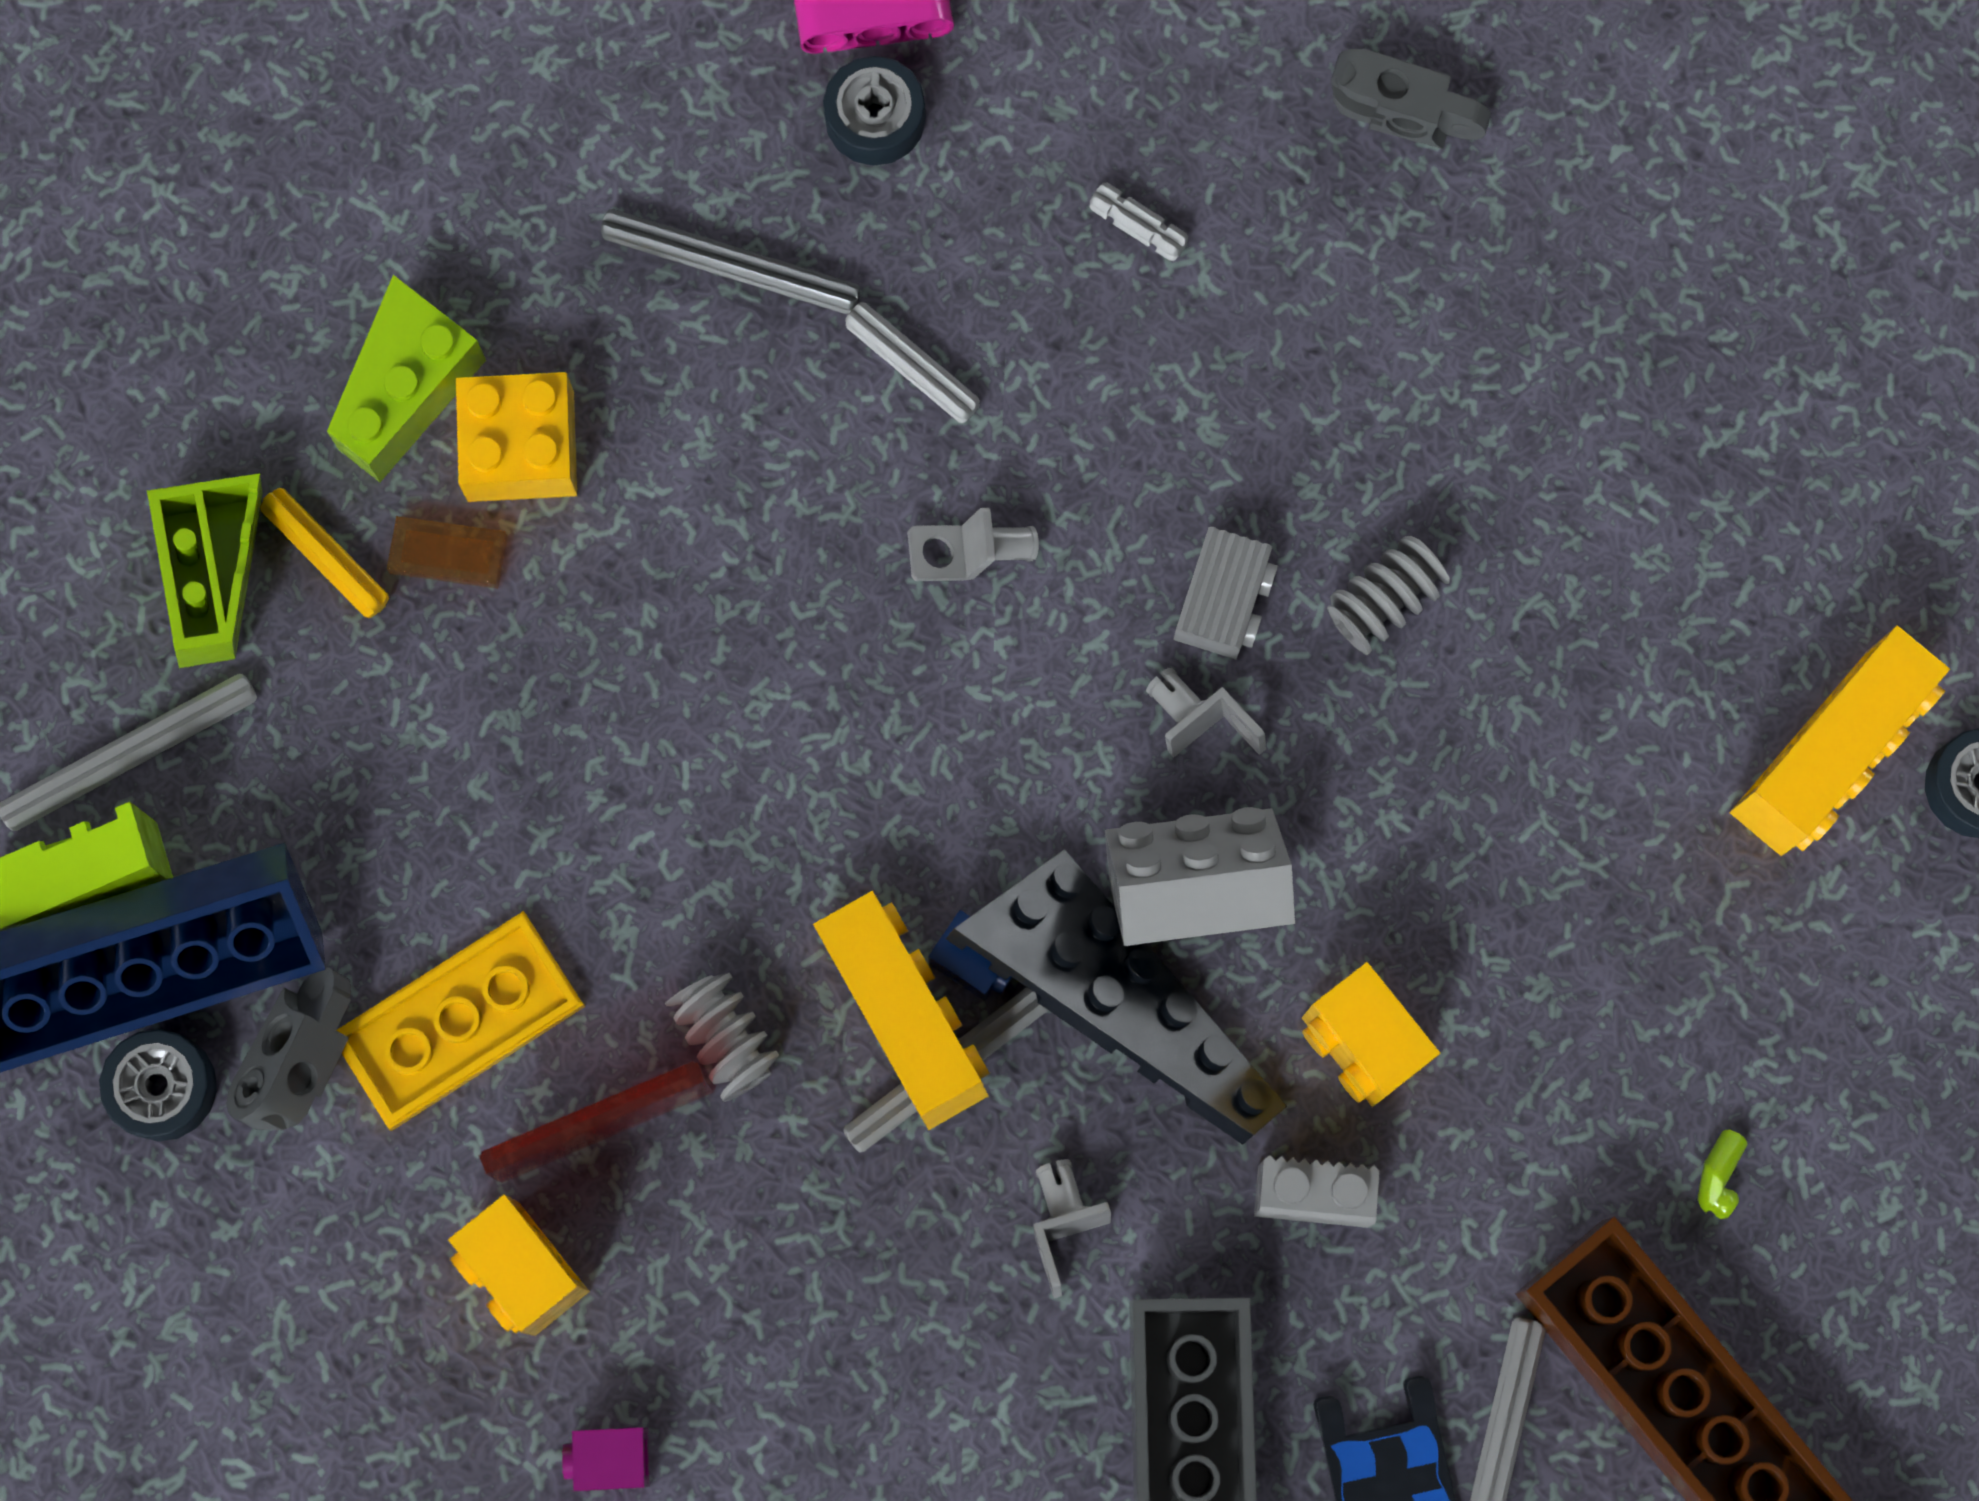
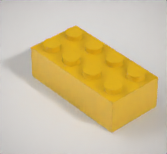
(1843, 737)

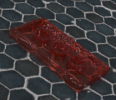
(595, 1122)

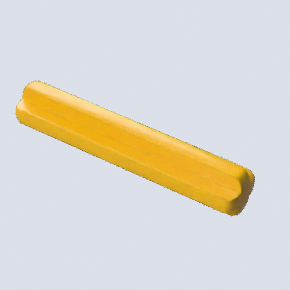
(324, 553)

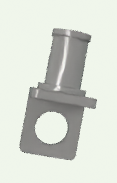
(971, 547)
(1198, 716)
(1066, 1214)

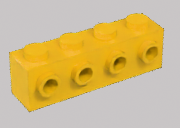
(901, 1009)

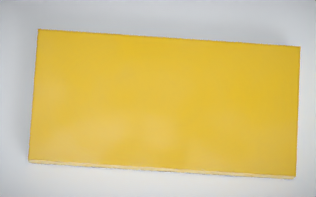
(458, 1020)

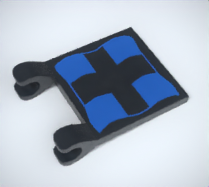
(1388, 1461)

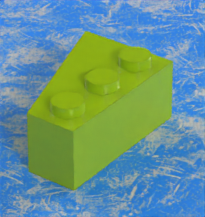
(401, 380)
(205, 562)
(82, 868)

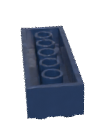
(154, 955)

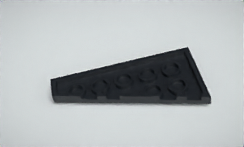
(1068, 948)

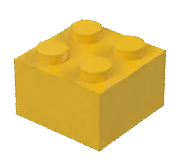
(516, 437)
(1367, 1036)
(517, 1267)

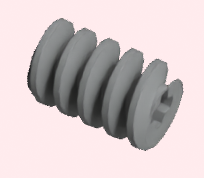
(1386, 591)
(723, 1034)

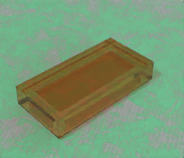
(447, 552)

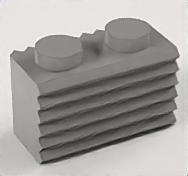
(1223, 593)
(1317, 1192)

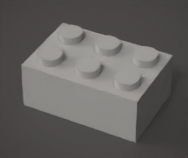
(1199, 876)

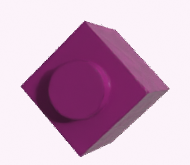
(607, 1459)

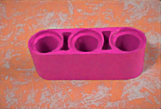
(862, 22)

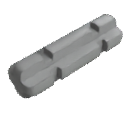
(1138, 221)

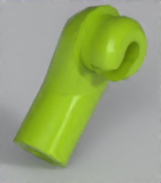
(1716, 1172)

